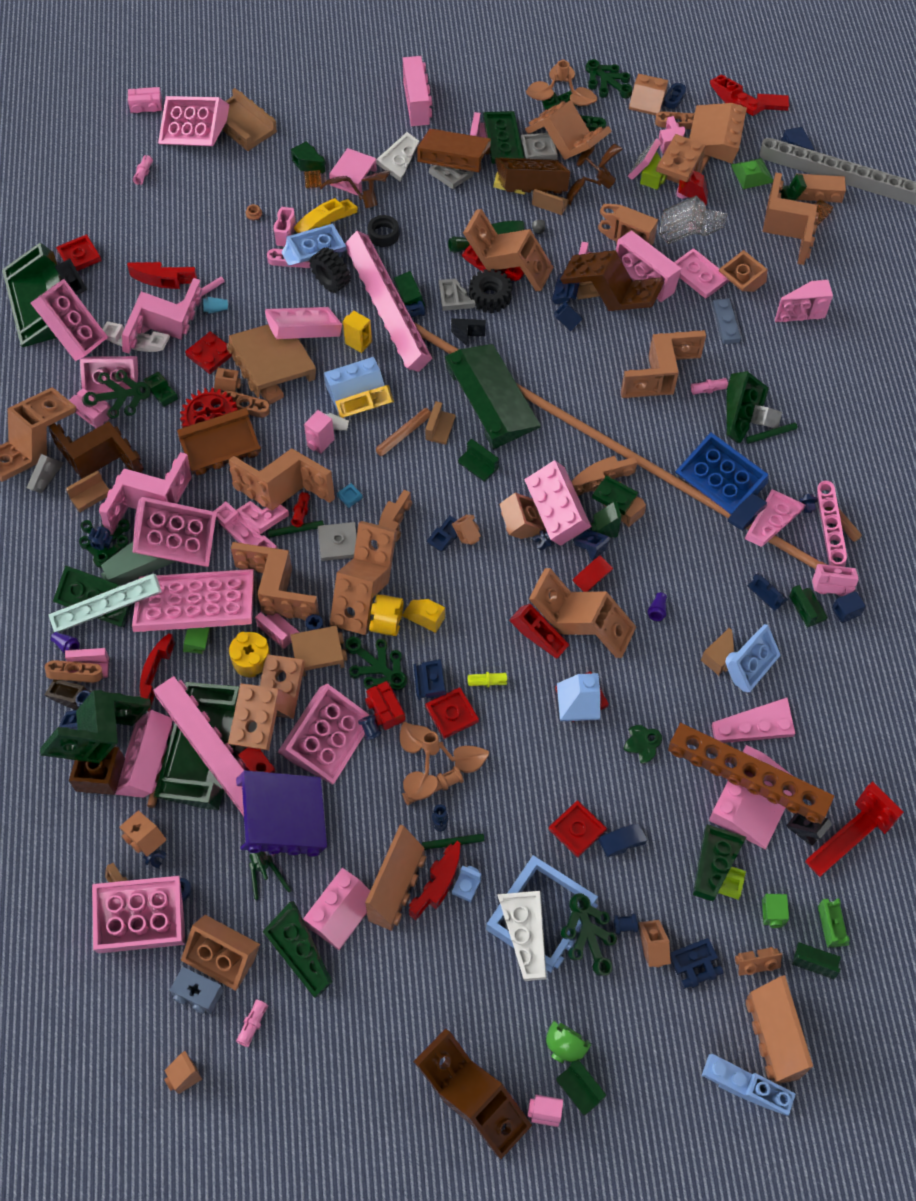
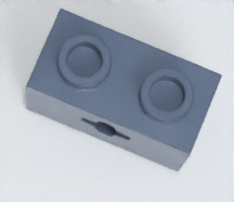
(190, 981)

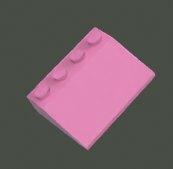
(192, 120)
(173, 531)
(325, 734)
(746, 812)
(137, 914)

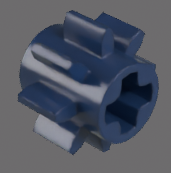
(100, 538)

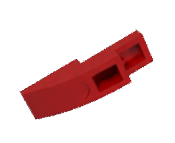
(733, 92)
(164, 277)
(443, 876)

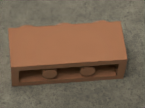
(824, 188)

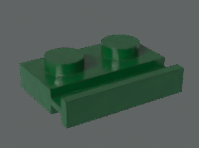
(614, 491)

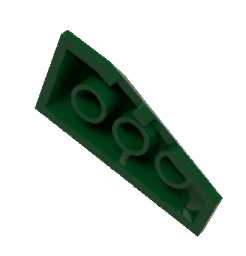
(743, 394)

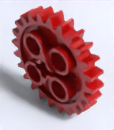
(206, 401)

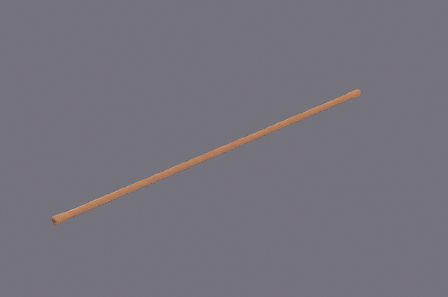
(625, 452)

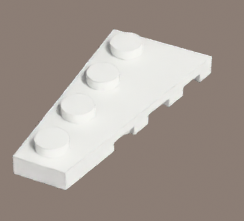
(525, 926)

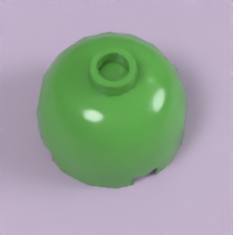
(566, 1043)

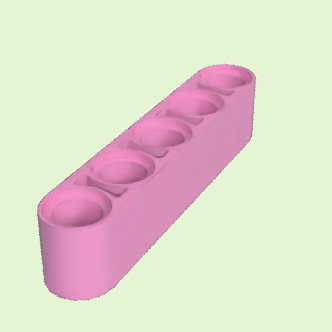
(831, 517)

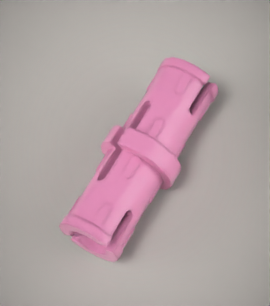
(142, 170)
(709, 386)
(252, 1023)

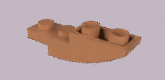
(593, 475)
(393, 513)

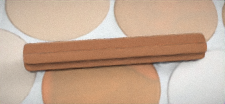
(402, 432)

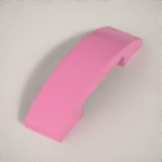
(238, 528)

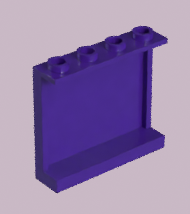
(282, 813)

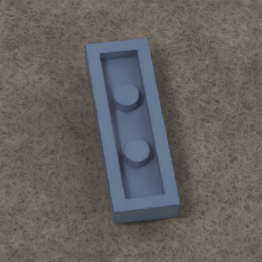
(726, 321)

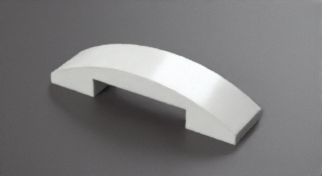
(145, 342)

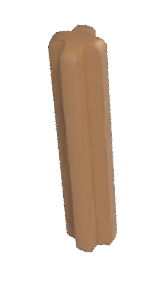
(847, 526)

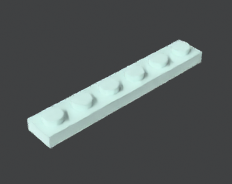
(105, 603)

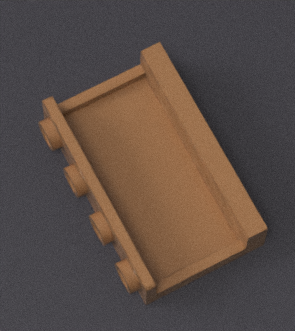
(247, 122)

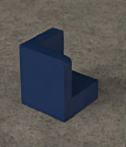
(567, 315)
(848, 607)

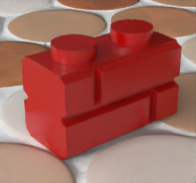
(385, 705)

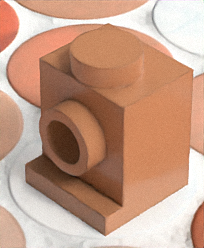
(227, 380)
(467, 529)

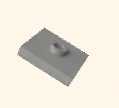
(538, 146)
(337, 541)

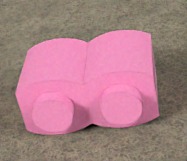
(284, 225)
(545, 1110)

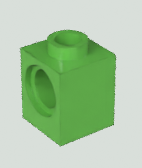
(775, 910)

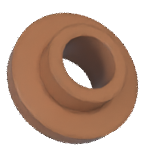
(253, 212)

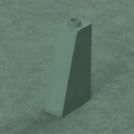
(129, 566)

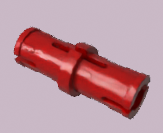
(300, 509)

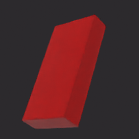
(774, 102)

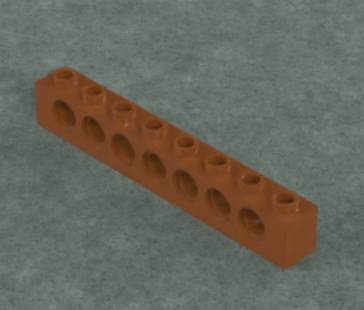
(761, 771)

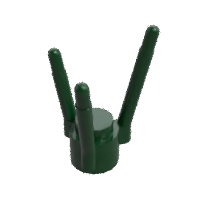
(260, 862)

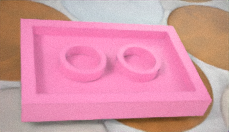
(700, 273)

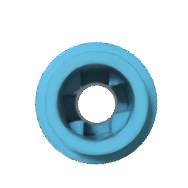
(214, 305)

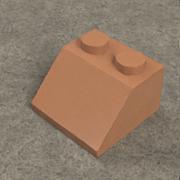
(648, 94)
(745, 272)
(521, 516)

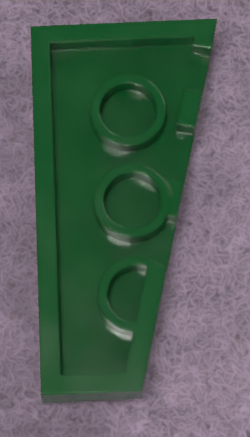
(715, 860)
(296, 946)

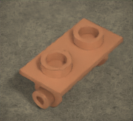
(767, 959)

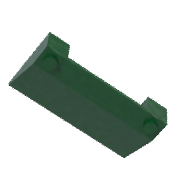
(26, 281)
(492, 393)
(183, 773)

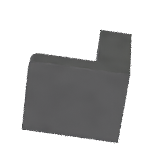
(766, 416)

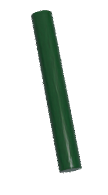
(770, 433)
(292, 529)
(446, 842)

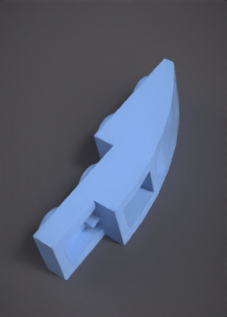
(748, 1085)

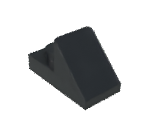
(67, 271)
(467, 327)
(807, 830)

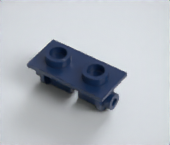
(767, 592)

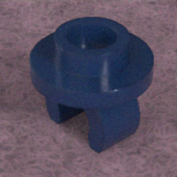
(809, 500)
(545, 540)
(152, 858)

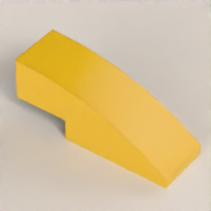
(364, 401)

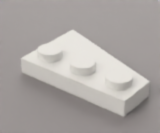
(398, 156)

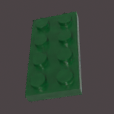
(504, 135)
(79, 586)

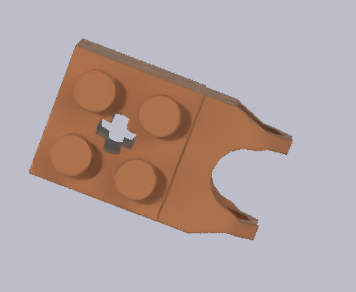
(626, 220)

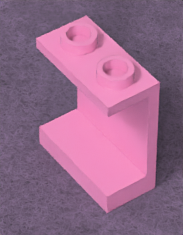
(353, 165)

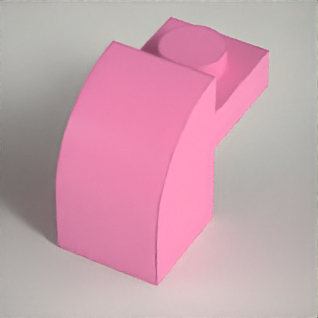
(667, 135)

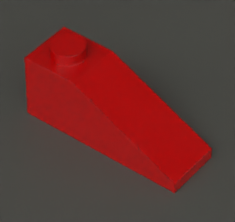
(538, 630)

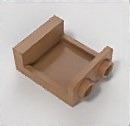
(319, 648)

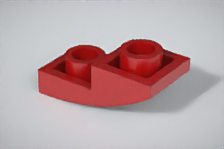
(592, 574)

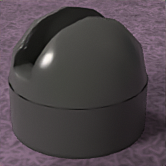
(538, 226)

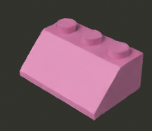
(93, 366)
(338, 909)

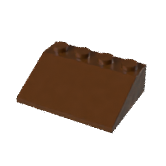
(532, 174)

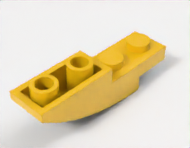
(325, 214)

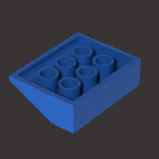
(722, 473)

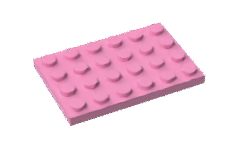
(197, 601)

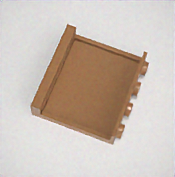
(269, 360)

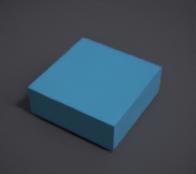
(349, 495)

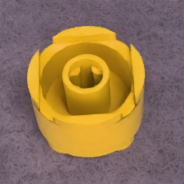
(387, 615)
(248, 653)

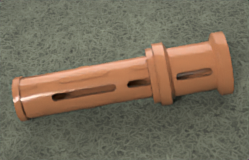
(444, 781)

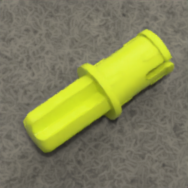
(487, 679)

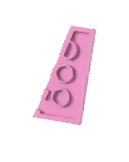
(773, 518)
(760, 723)

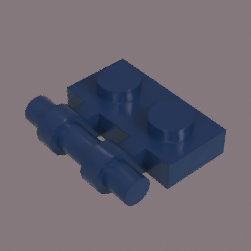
(694, 956)

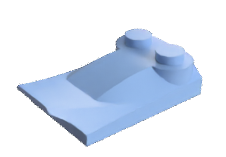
(304, 245)
(753, 659)

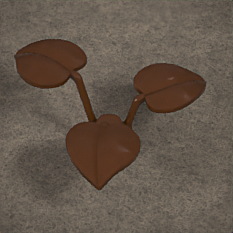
(604, 176)
(368, 195)

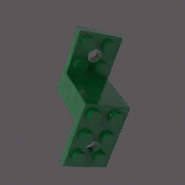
(95, 726)

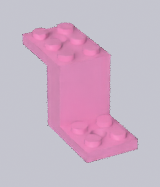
(161, 316)
(133, 485)

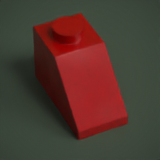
(694, 187)

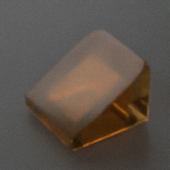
(312, 179)

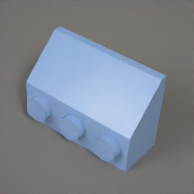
(353, 379)

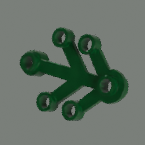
(594, 67)
(119, 393)
(105, 552)
(377, 666)
(588, 932)

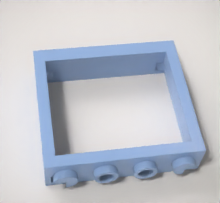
(494, 927)

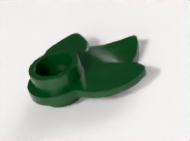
(640, 744)

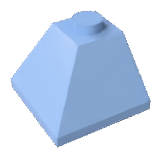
(579, 698)

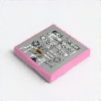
(644, 159)

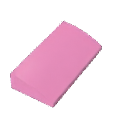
(303, 322)

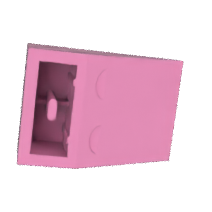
(806, 302)

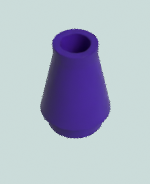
(657, 609)
(65, 642)

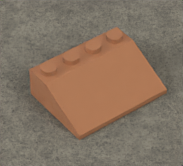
(719, 128)
(395, 880)
(779, 1031)

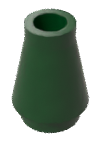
(457, 244)

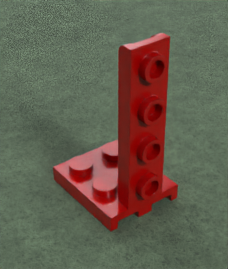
(876, 811)

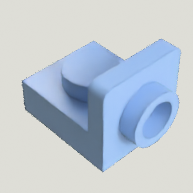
(467, 883)

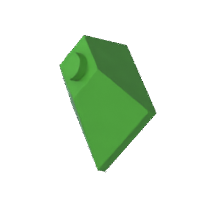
(752, 173)

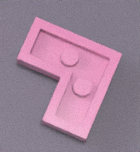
(260, 519)

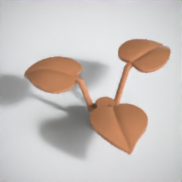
(561, 72)
(421, 785)

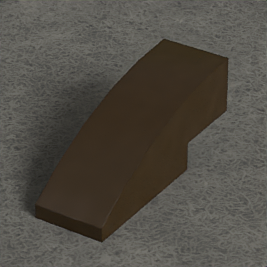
(64, 693)

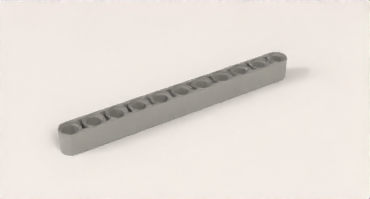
(855, 174)

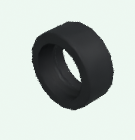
(383, 221)

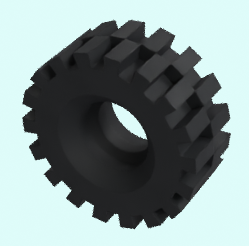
(330, 269)
(490, 281)

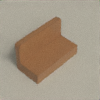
(549, 202)
(439, 425)
(87, 491)

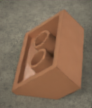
(219, 951)

